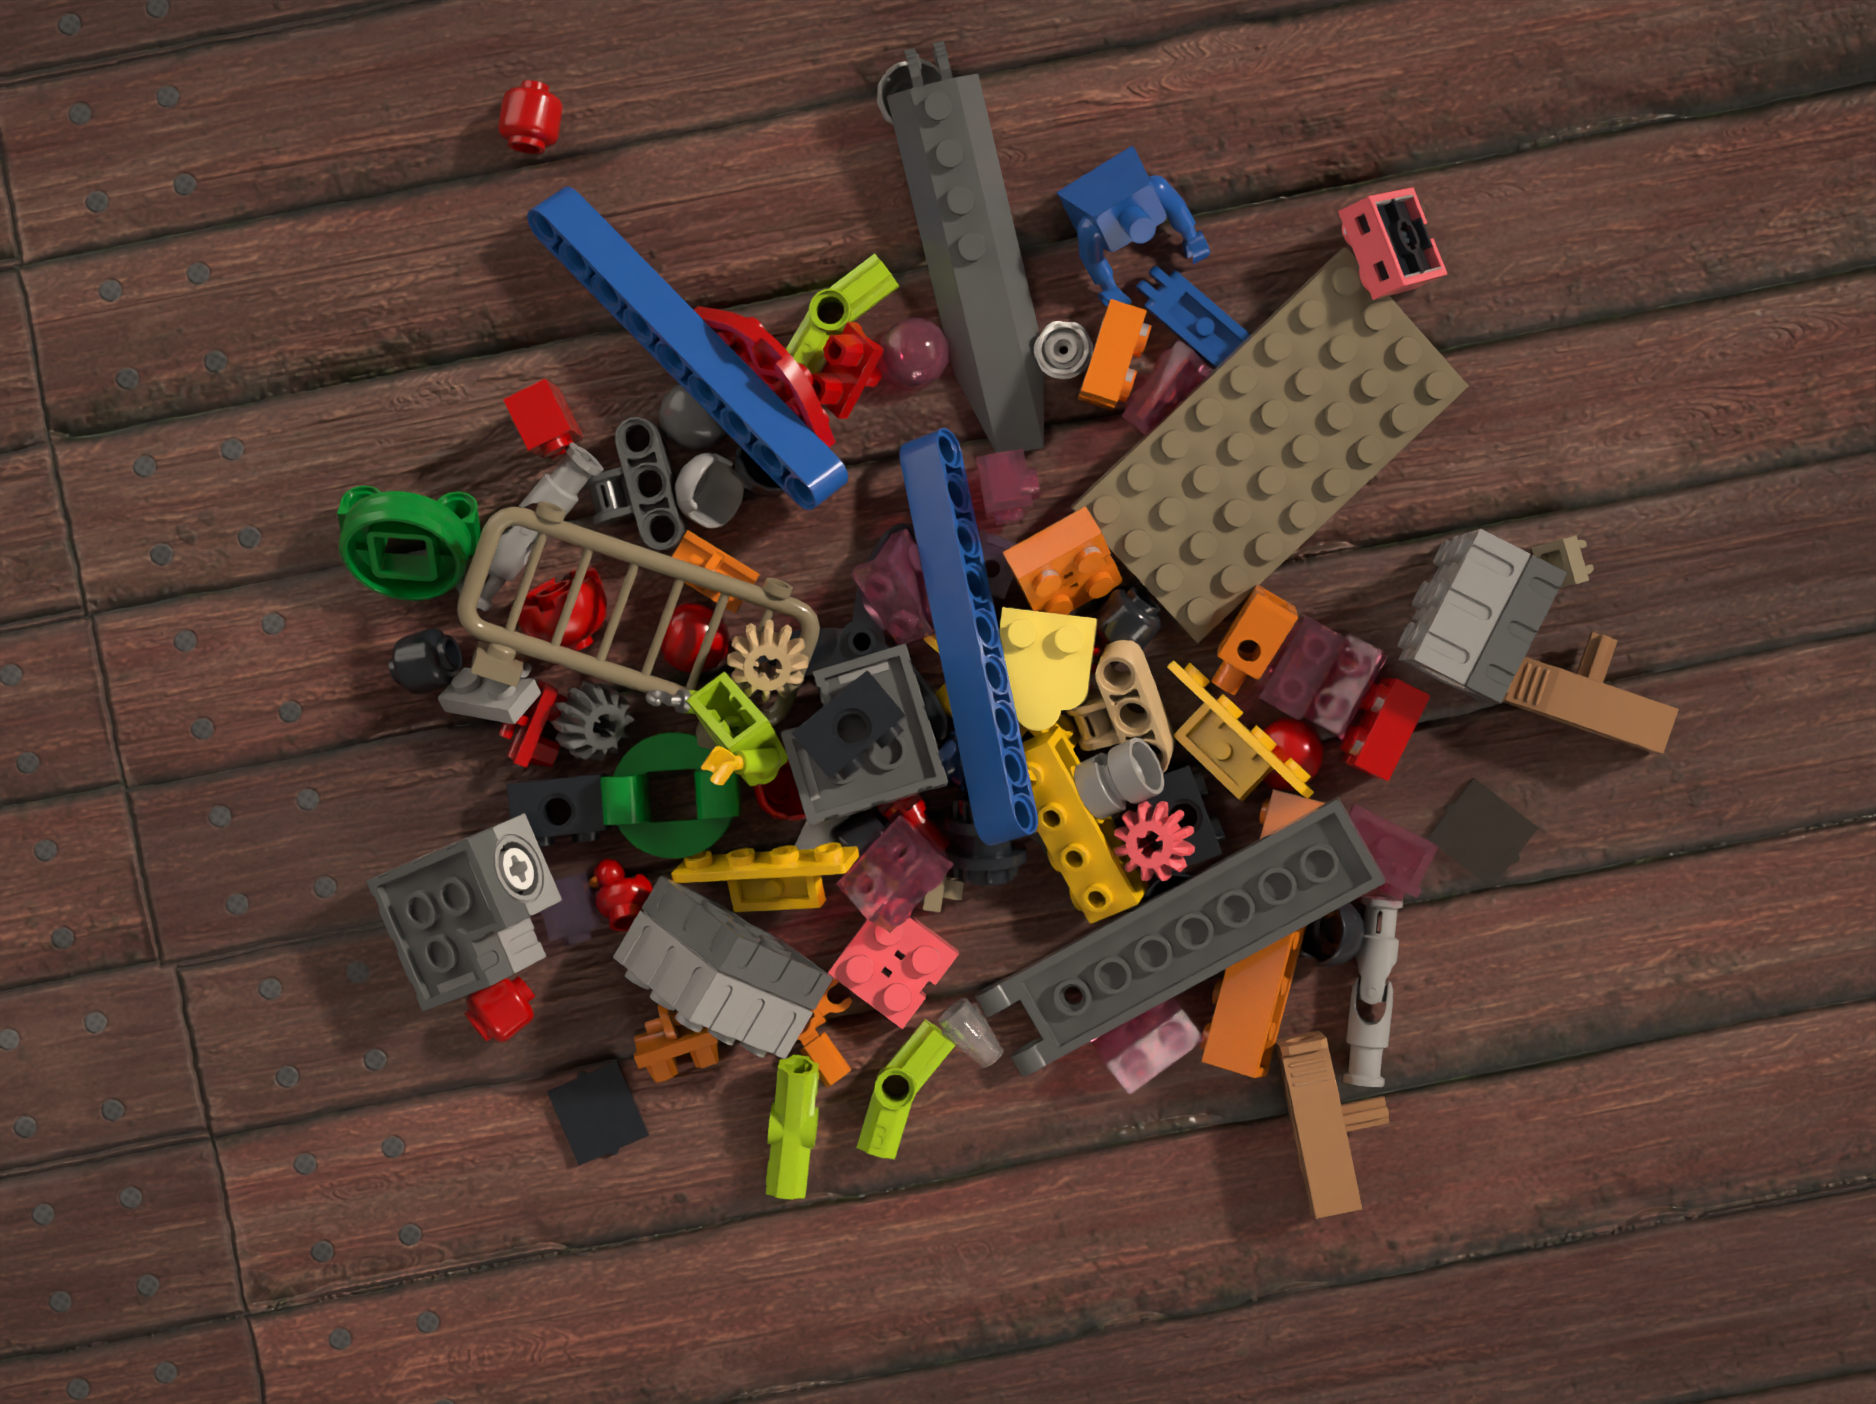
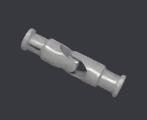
(516, 543)
(1375, 962)

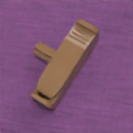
(1590, 704)
(1323, 1122)

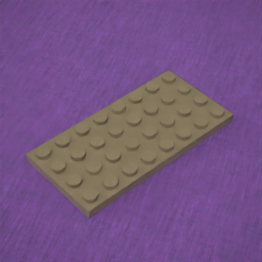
(1270, 446)

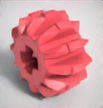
(1153, 861)

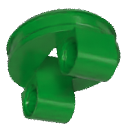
(446, 526)
(628, 799)

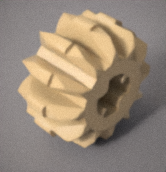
(774, 646)

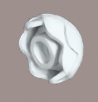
(1059, 335)

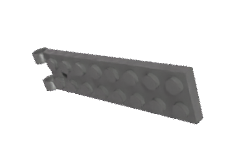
(1188, 933)

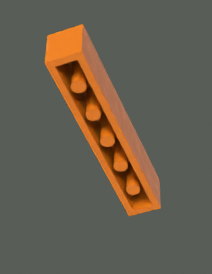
(1256, 989)

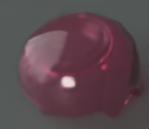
(913, 354)

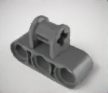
(620, 493)

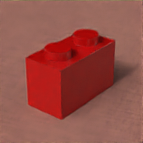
(544, 419)

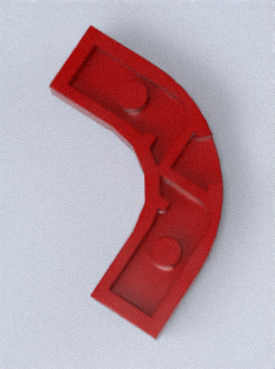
(773, 365)

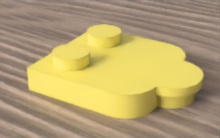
(1046, 663)

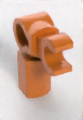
(819, 1046)

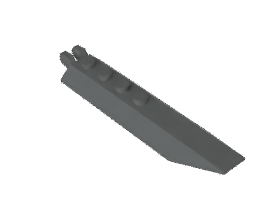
(971, 250)

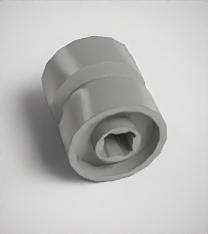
(1122, 775)

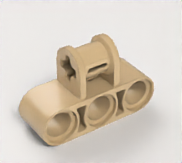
(1104, 716)

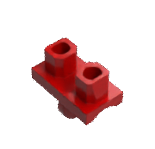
(848, 370)
(528, 743)

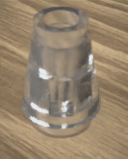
(970, 1031)

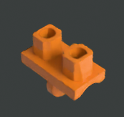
(703, 554)
(669, 1039)

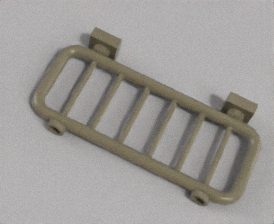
(500, 657)

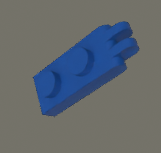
(1192, 316)

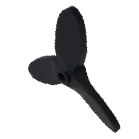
(839, 645)

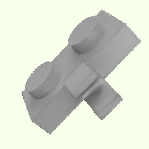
(488, 698)

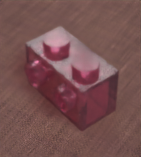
(1006, 486)
(895, 874)

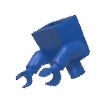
(1122, 206)

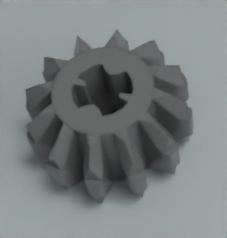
(592, 720)

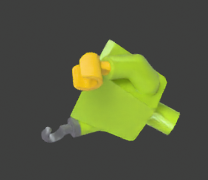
(735, 725)

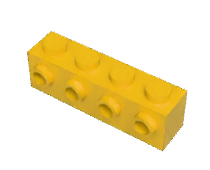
(1074, 838)

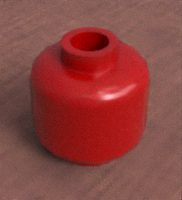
(530, 117)
(500, 1009)

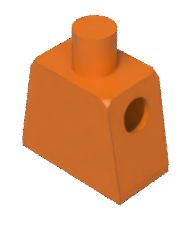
(1261, 619)

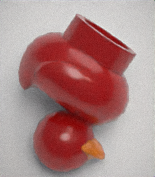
(619, 897)

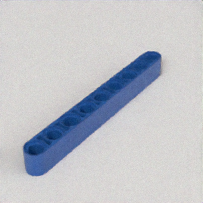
(687, 348)
(968, 638)

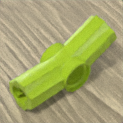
(856, 293)
(888, 1113)
(792, 1127)

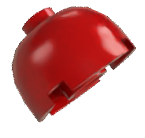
(545, 605)

